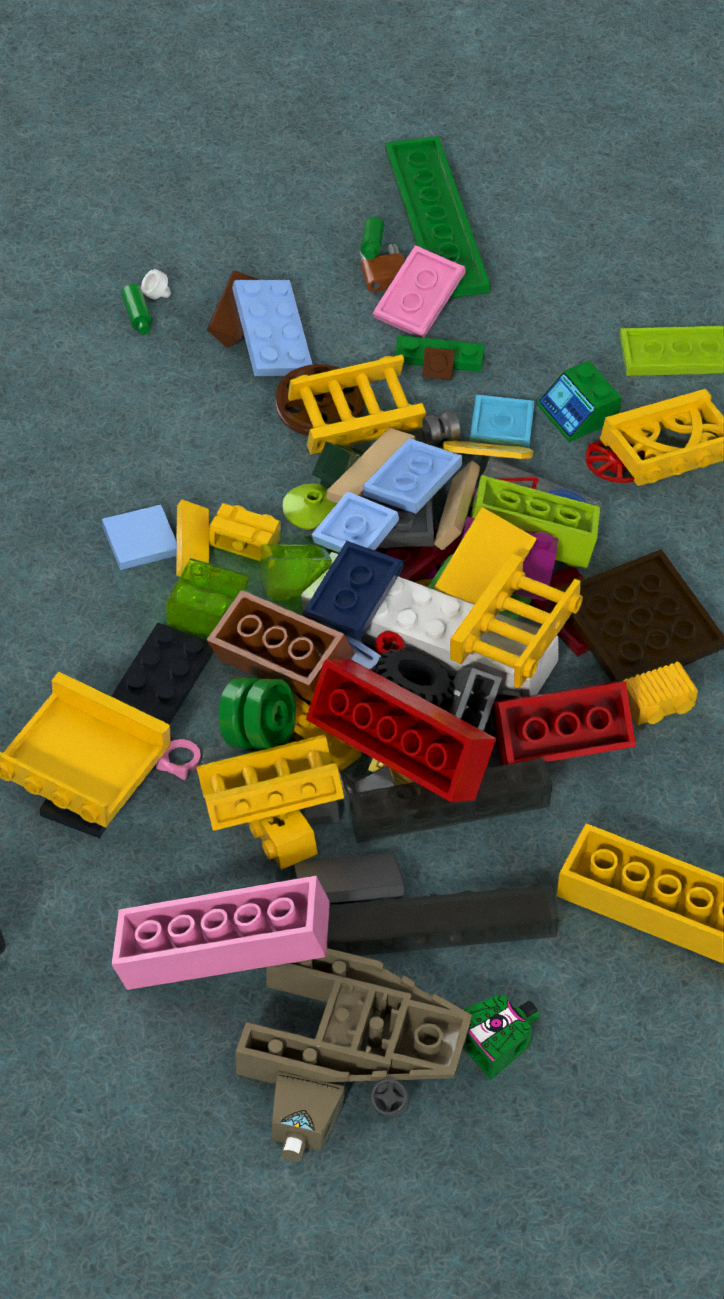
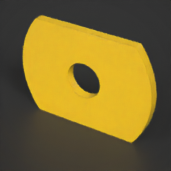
(488, 449)

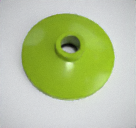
(307, 506)

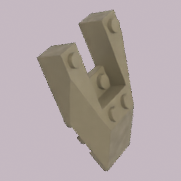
(369, 1030)

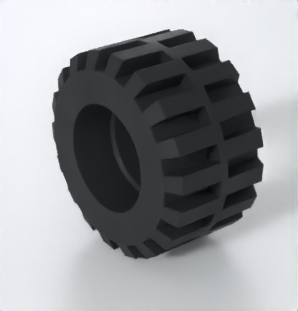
(417, 674)

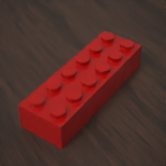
(400, 729)

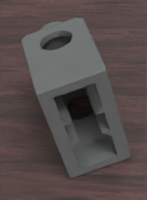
(473, 696)

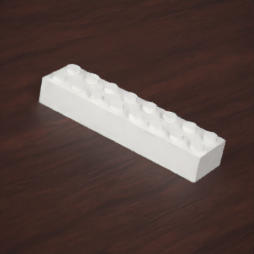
(429, 620)

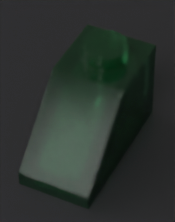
(334, 462)

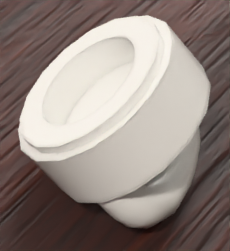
(155, 285)

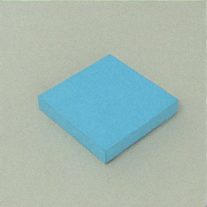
(502, 421)

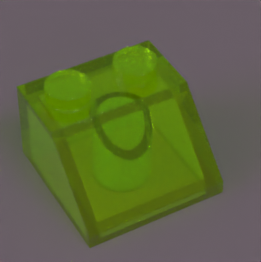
(291, 568)

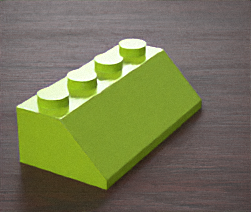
(539, 511)

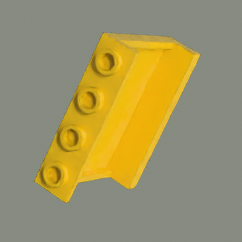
(85, 750)

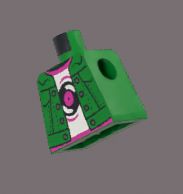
(498, 1033)

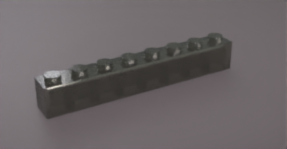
(443, 920)

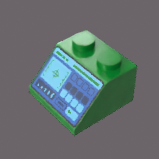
(580, 401)

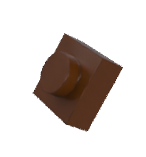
(438, 363)

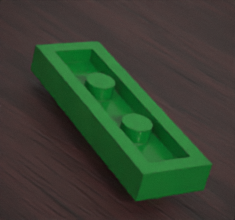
(466, 356)

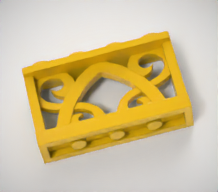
(668, 414)

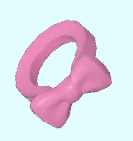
(180, 770)

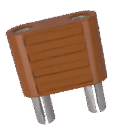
(382, 269)

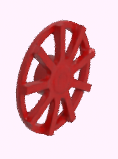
(612, 463)

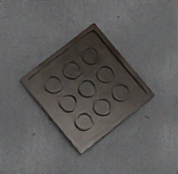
(643, 618)

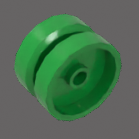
(257, 713)

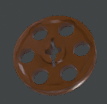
(300, 421)

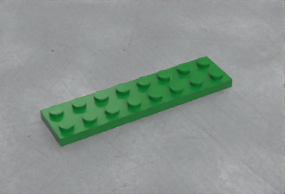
(436, 208)

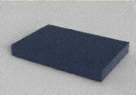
(353, 589)

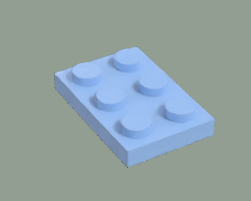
(412, 475)

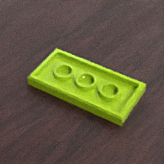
(673, 350)

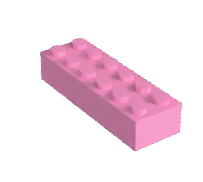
(221, 933)

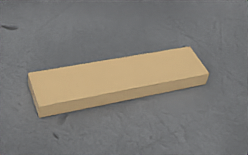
(368, 465)
(457, 505)

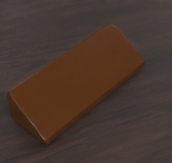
(225, 322)

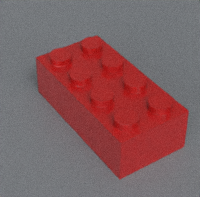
(564, 723)

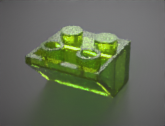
(203, 597)

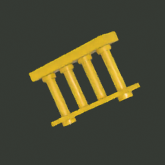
(352, 429)
(497, 598)
(269, 782)

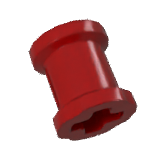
(384, 642)

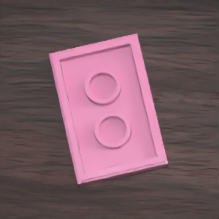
(419, 292)

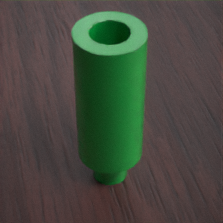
(372, 237)
(137, 308)

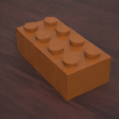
(276, 643)

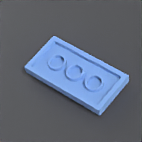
(271, 326)

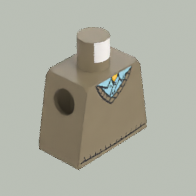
(304, 1113)

